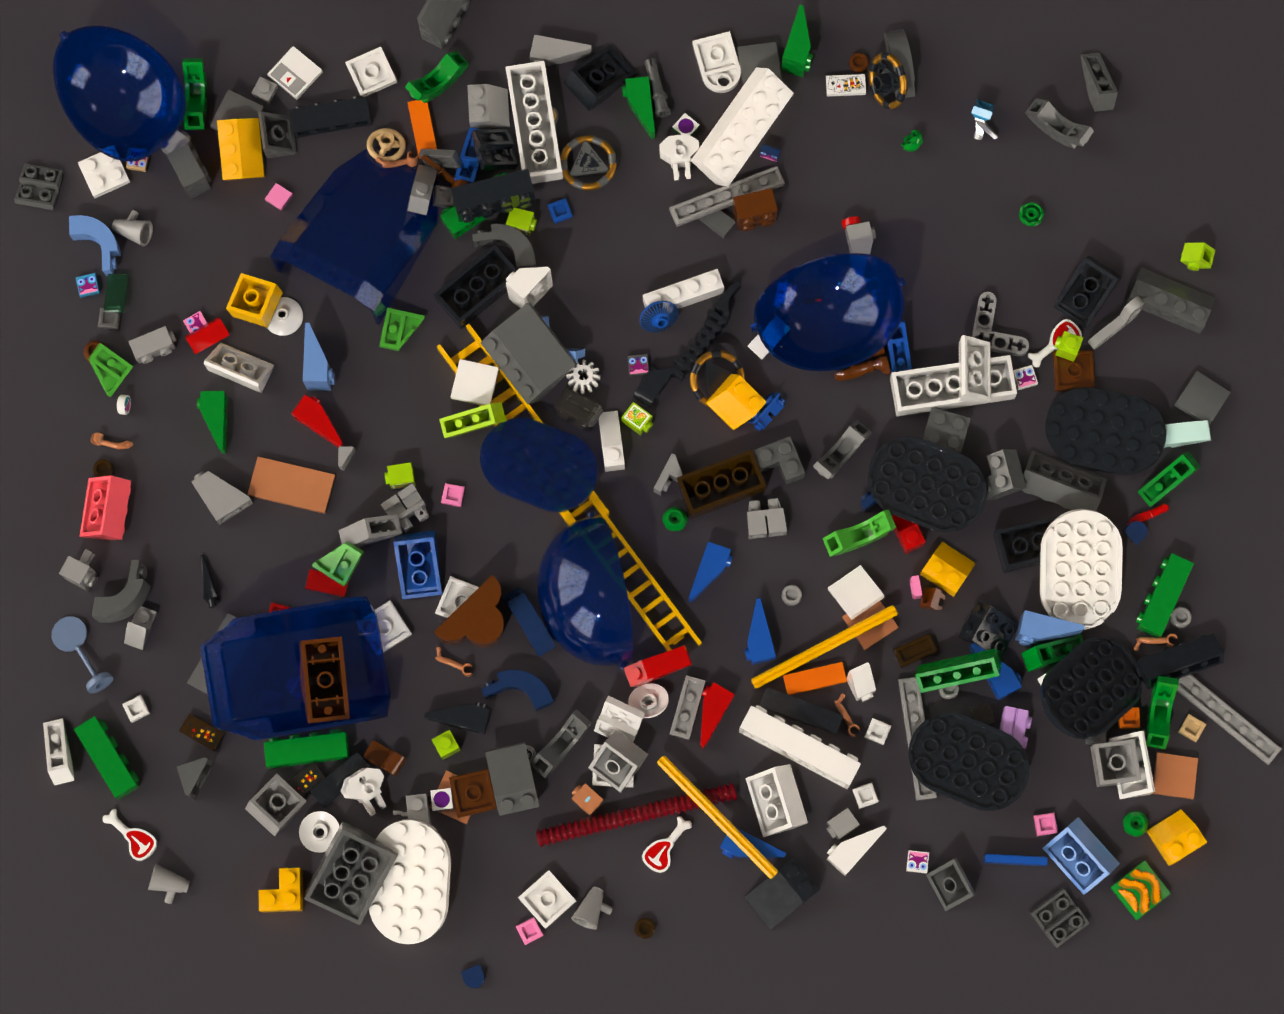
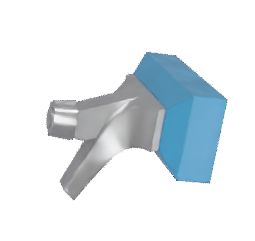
(983, 111)

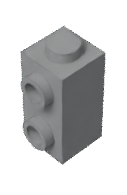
(153, 344)

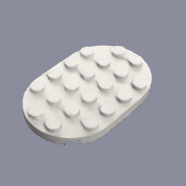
(1081, 568)
(417, 888)

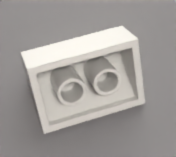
(528, 285)
(776, 800)

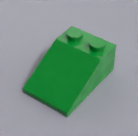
(797, 51)

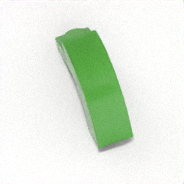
(860, 534)

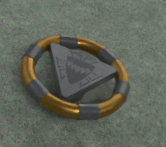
(588, 162)

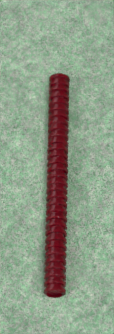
(632, 815)

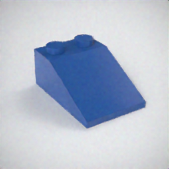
(418, 564)

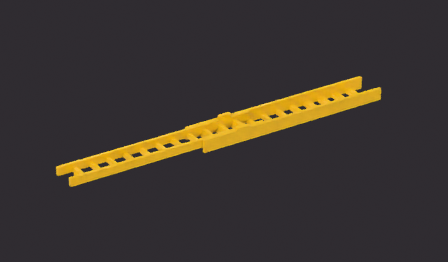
(593, 501)

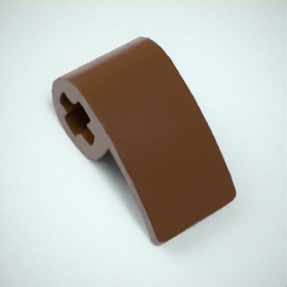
(384, 758)

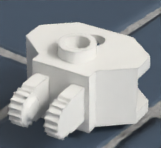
(679, 152)
(366, 790)

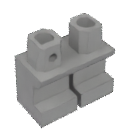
(412, 502)
(757, 523)

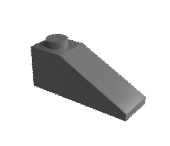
(1099, 83)

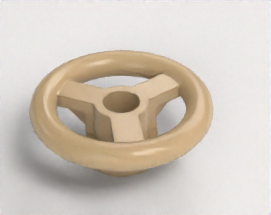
(386, 141)

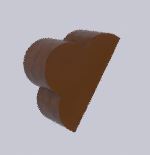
(476, 618)
(323, 679)

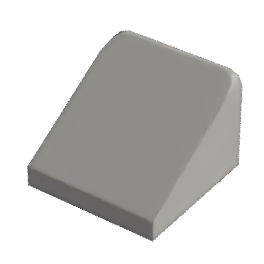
(344, 456)

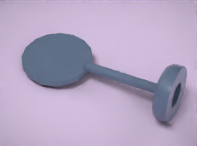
(69, 636)

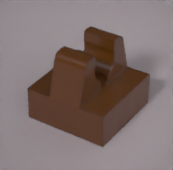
(931, 598)

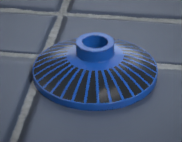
(658, 316)

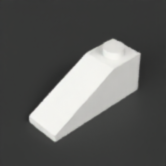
(611, 441)
(861, 682)
(58, 752)
(850, 851)

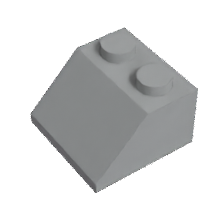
(488, 106)
(618, 761)
(1115, 763)
(275, 805)

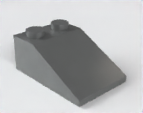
(512, 779)

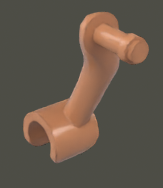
(409, 161)
(97, 439)
(1153, 640)
(455, 664)
(846, 717)

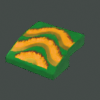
(1140, 890)

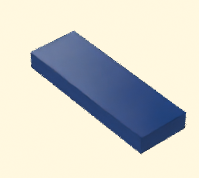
(1015, 860)

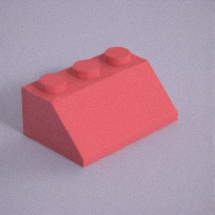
(105, 508)

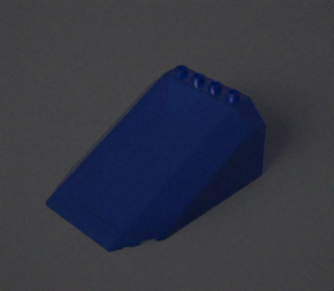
(360, 232)
(256, 668)

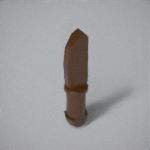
(441, 170)

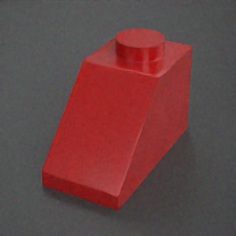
(908, 534)

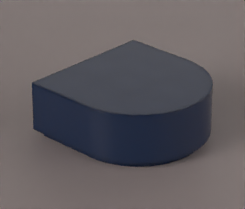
(1136, 531)
(473, 977)

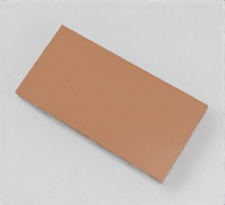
(291, 485)

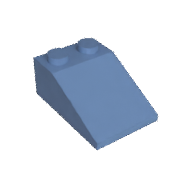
(316, 370)
(1039, 629)

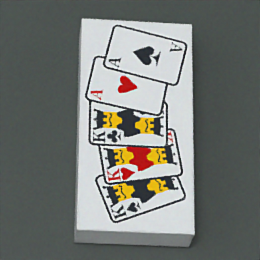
(845, 85)

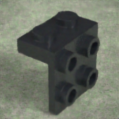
(988, 628)

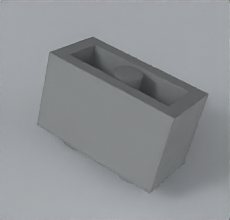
(79, 571)
(416, 808)

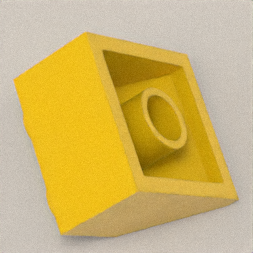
(735, 401)
(947, 569)
(1176, 837)

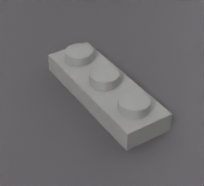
(687, 707)

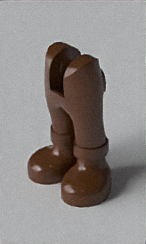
(861, 369)

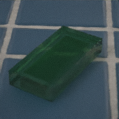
(116, 293)

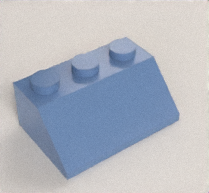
(1081, 856)

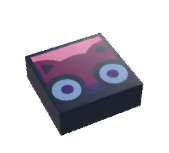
(769, 153)

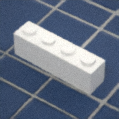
(688, 291)

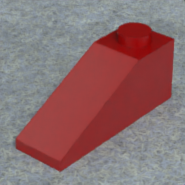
(313, 416)
(657, 666)
(715, 704)

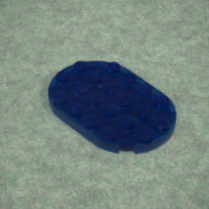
(538, 465)

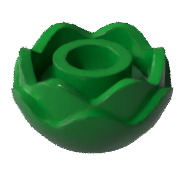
(913, 141)
(1034, 209)
(675, 525)
(1130, 828)

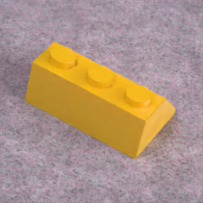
(240, 148)

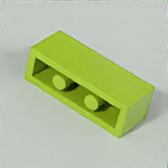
(472, 420)

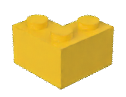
(288, 896)

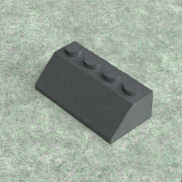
(1172, 300)
(1062, 483)

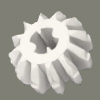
(592, 377)

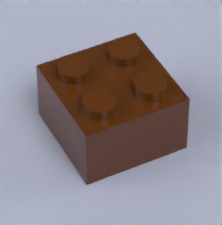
(755, 210)

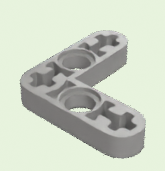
(1128, 313)
(985, 330)

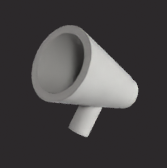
(135, 230)
(167, 881)
(589, 910)

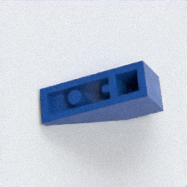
(898, 350)
(712, 565)
(759, 643)
(1006, 683)
(730, 849)

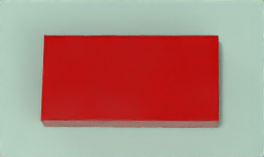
(207, 335)
(322, 583)

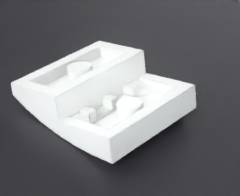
(619, 717)

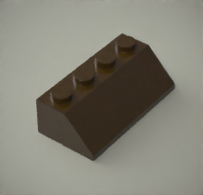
(721, 484)

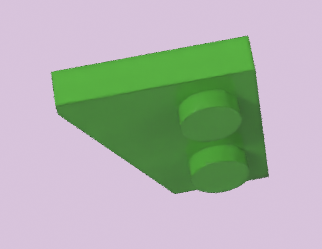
(398, 328)
(109, 368)
(340, 563)

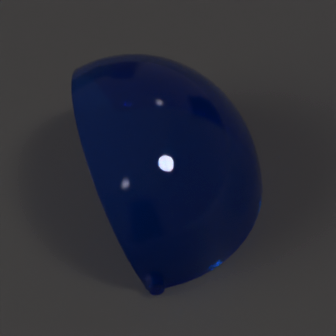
(118, 92)
(851, 322)
(586, 594)

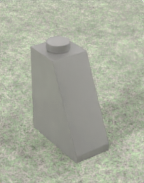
(220, 497)
(371, 530)

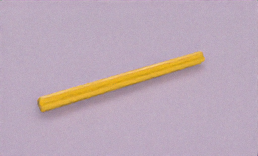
(824, 646)
(734, 834)

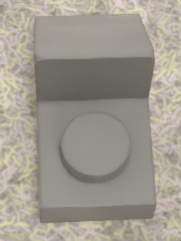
(670, 471)
(140, 628)

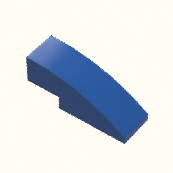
(470, 164)

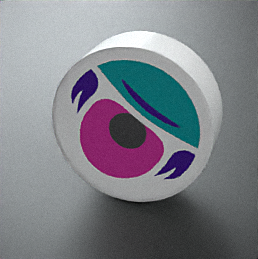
(123, 404)

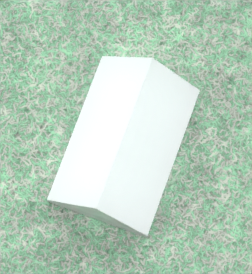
(239, 367)
(974, 370)
(1145, 785)

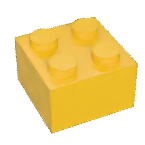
(254, 300)

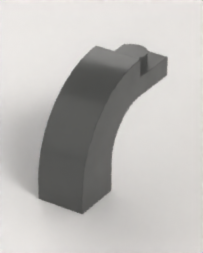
(897, 44)
(1056, 126)
(510, 238)
(843, 450)
(127, 601)
(561, 744)

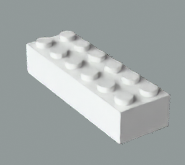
(534, 121)
(742, 126)
(938, 387)
(799, 747)

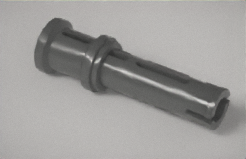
(658, 95)

